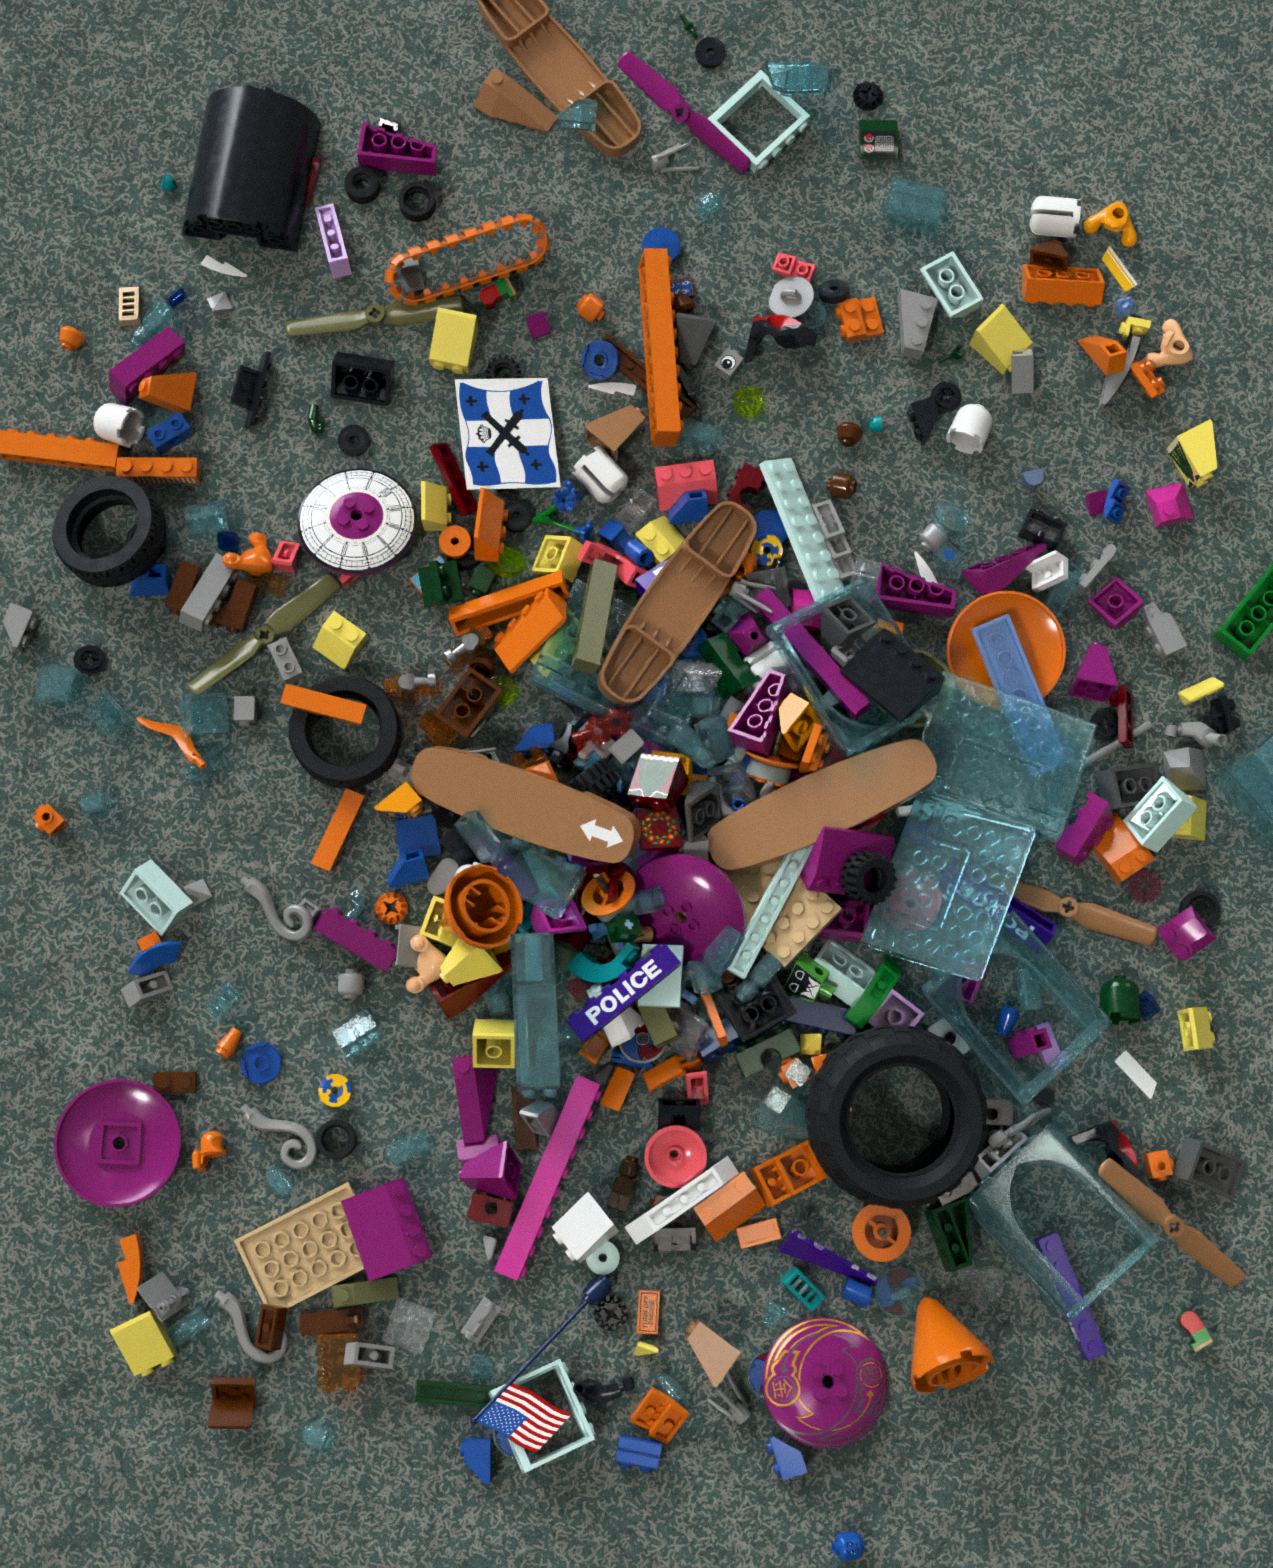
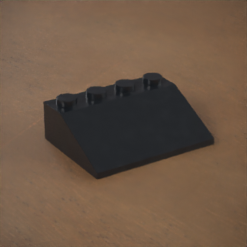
(893, 675)
(760, 1014)

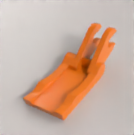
(669, 1070)

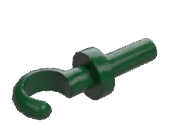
(688, 26)

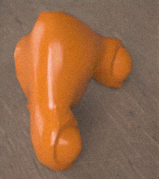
(255, 560)

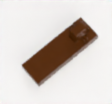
(332, 1321)

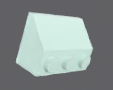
(952, 286)
(1159, 814)
(155, 897)
(846, 971)

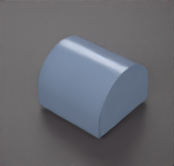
(1031, 479)

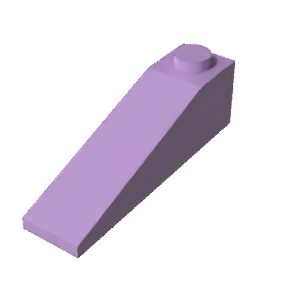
(333, 241)

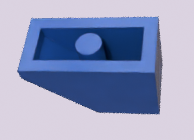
(478, 1456)

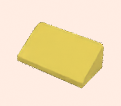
(1200, 690)

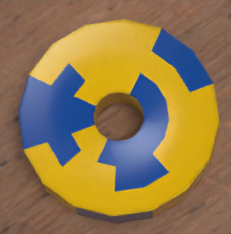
(770, 541)
(341, 1097)

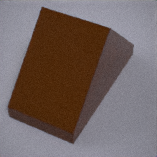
(1049, 255)

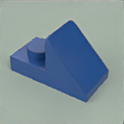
(614, 535)

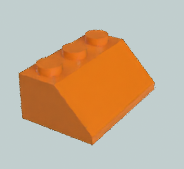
(489, 527)
(729, 1206)

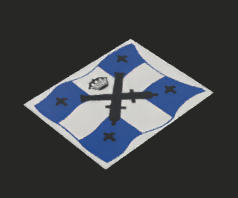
(507, 433)

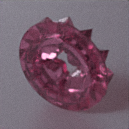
(1149, 879)

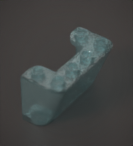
(539, 876)

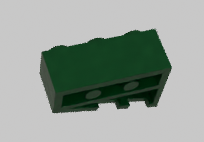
(735, 672)
(951, 1233)

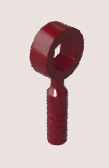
(613, 875)

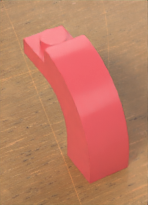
(626, 568)

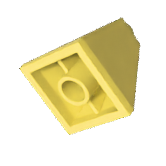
(468, 964)

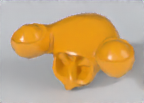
(1116, 219)

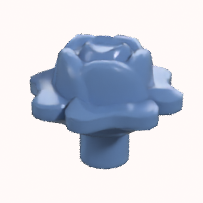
(1125, 307)

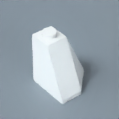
(623, 1026)

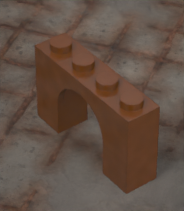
(233, 615)

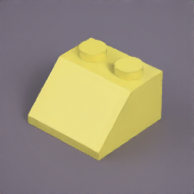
(435, 506)
(660, 538)
(558, 554)
(339, 640)
(1195, 825)
(1196, 1028)

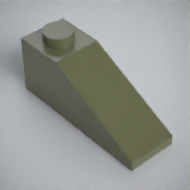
(365, 1292)

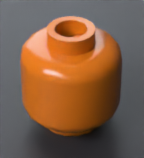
(590, 307)
(747, 566)

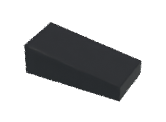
(1044, 1096)

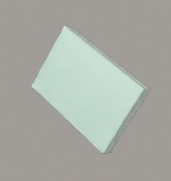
(668, 991)

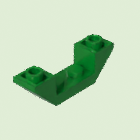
(875, 993)

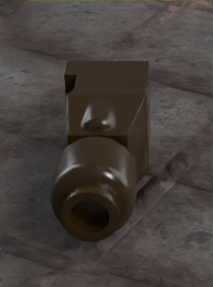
(624, 1185)

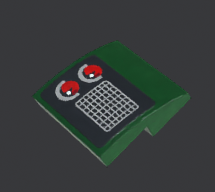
(878, 139)

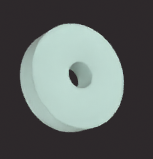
(607, 1266)

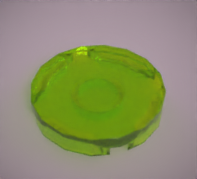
(509, 563)

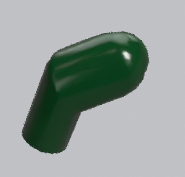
(312, 419)

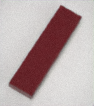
(454, 478)

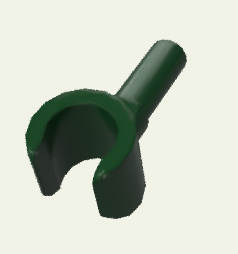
(954, 354)

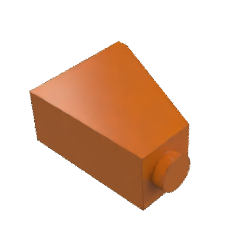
(169, 391)

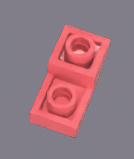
(789, 266)

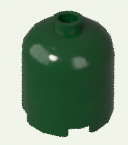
(1120, 1000)

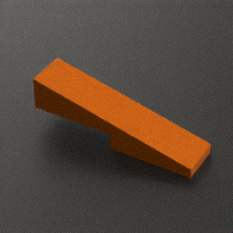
(323, 704)
(338, 830)

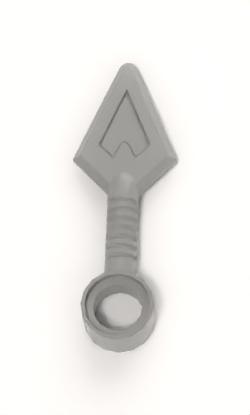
(1001, 1136)

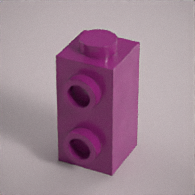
(1029, 1042)

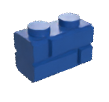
(638, 1452)

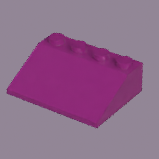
(831, 851)
(386, 1229)

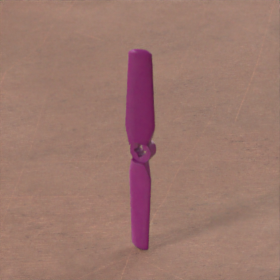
(669, 99)

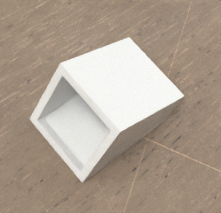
(584, 1228)

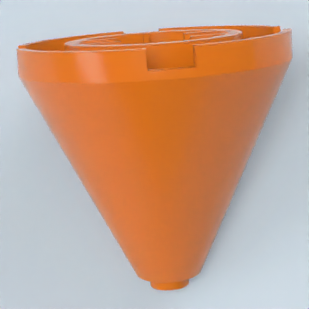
(482, 907)
(944, 1350)

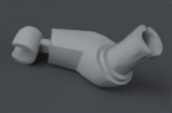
(1199, 731)

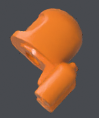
(211, 1147)

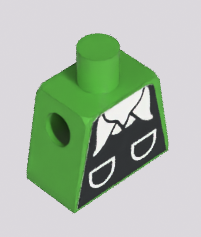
(808, 980)

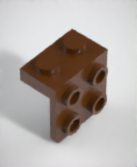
(232, 1403)

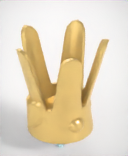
(647, 935)

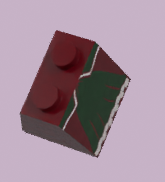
(657, 782)

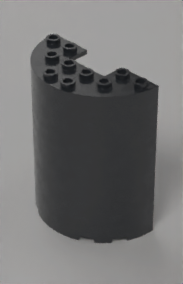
(252, 168)

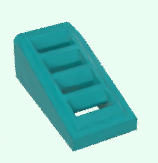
(789, 1277)

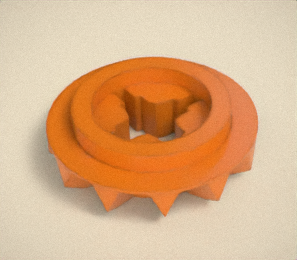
(392, 917)

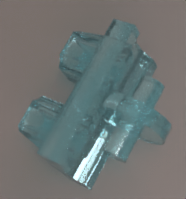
(188, 1326)

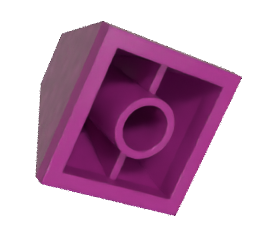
(746, 635)
(1095, 675)
(493, 1171)

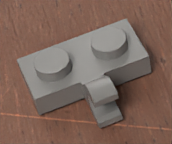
(600, 750)

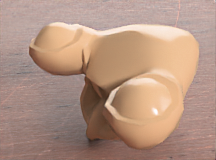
(1174, 347)
(428, 964)

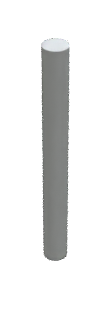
(1115, 744)

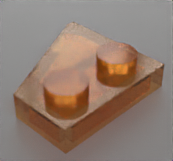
(437, 731)

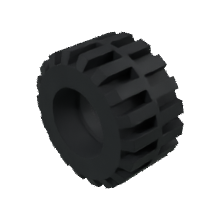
(595, 779)
(880, 883)

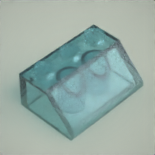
(799, 77)

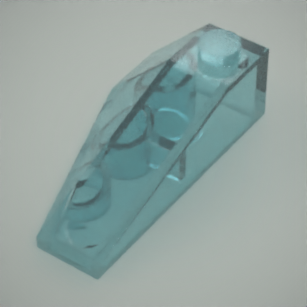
(781, 1115)

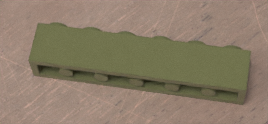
(594, 617)
(657, 1019)

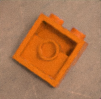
(859, 319)
(1144, 375)
(816, 746)

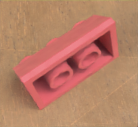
(676, 479)

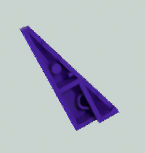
(810, 1251)

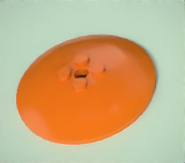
(1035, 627)

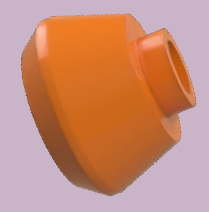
(71, 338)

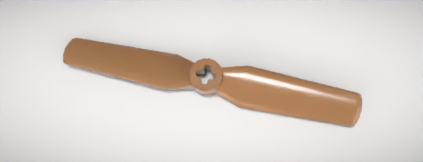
(1087, 914)
(1155, 1210)

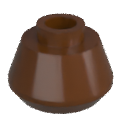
(682, 303)
(849, 433)
(483, 664)

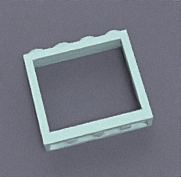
(742, 96)
(577, 1408)

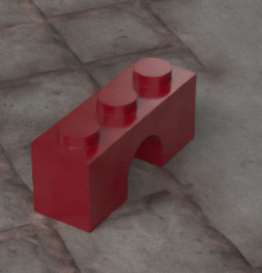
(748, 481)

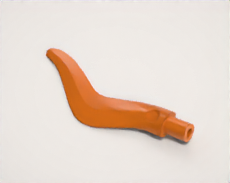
(184, 743)

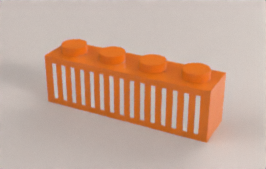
(159, 470)

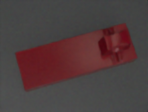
(1123, 700)

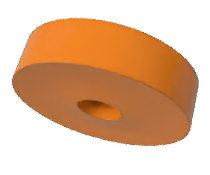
(451, 533)

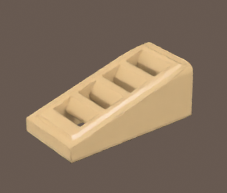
(129, 320)

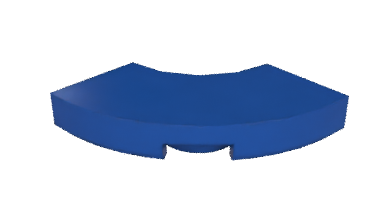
(153, 957)

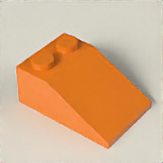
(1121, 851)

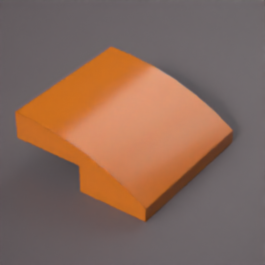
(659, 1415)

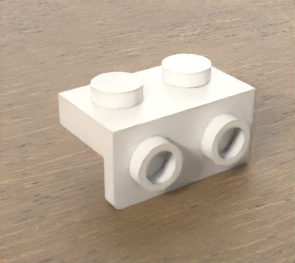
(1048, 570)

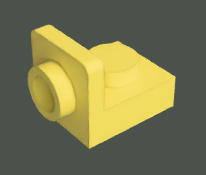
(1135, 326)

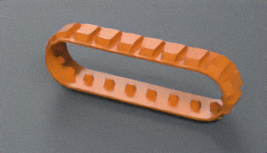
(482, 278)

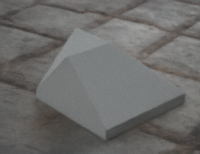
(1185, 768)

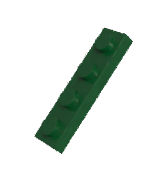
(453, 1393)

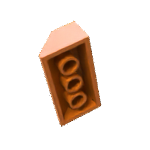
(1056, 286)
(530, 629)

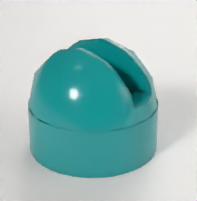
(168, 183)
(875, 424)

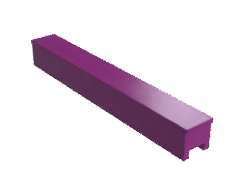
(815, 657)

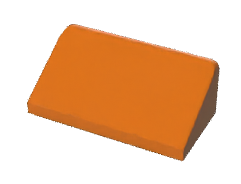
(617, 1088)

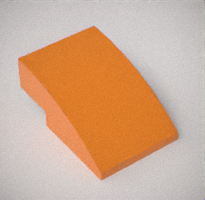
(787, 1173)

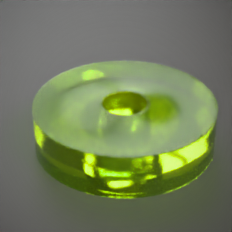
(748, 393)
(510, 689)

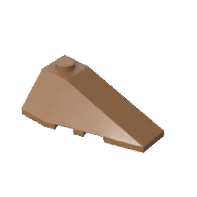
(507, 100)

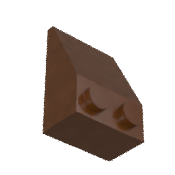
(470, 703)

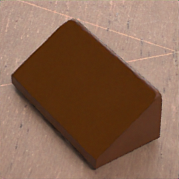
(271, 1327)

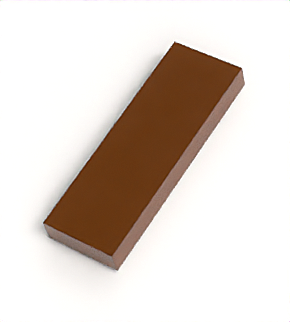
(524, 1137)

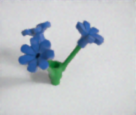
(564, 502)

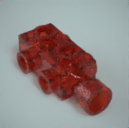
(607, 726)

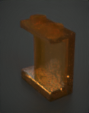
(331, 1360)

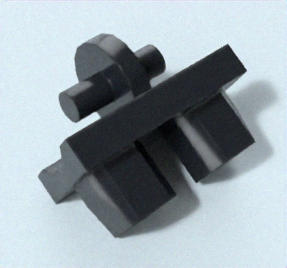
(1221, 715)

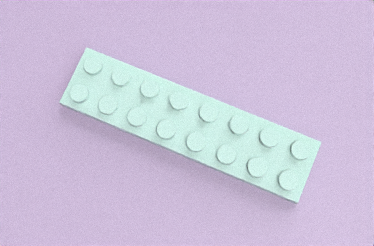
(801, 527)

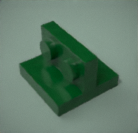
(440, 583)

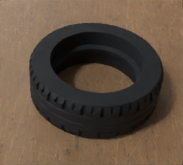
(89, 501)
(373, 766)

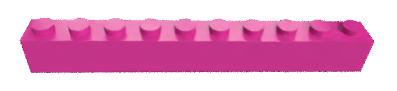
(547, 1177)

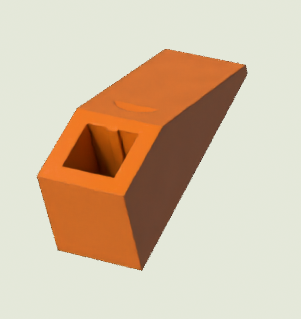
(1105, 353)

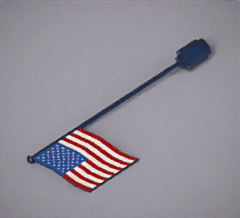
(522, 1413)

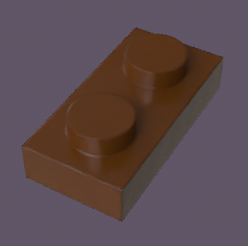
(175, 1082)

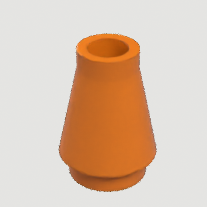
(229, 1043)

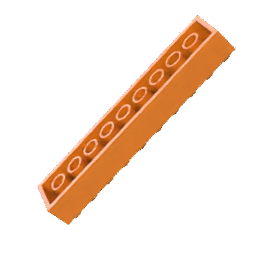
(659, 347)

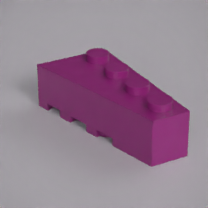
(395, 152)
(146, 361)
(914, 595)

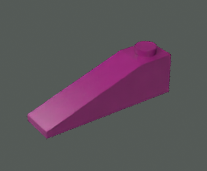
(1001, 572)

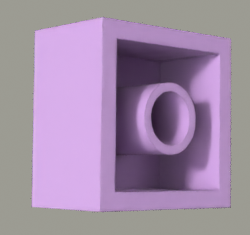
(896, 1011)

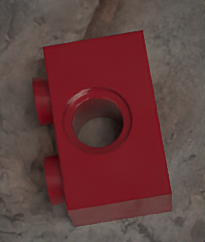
(478, 1209)

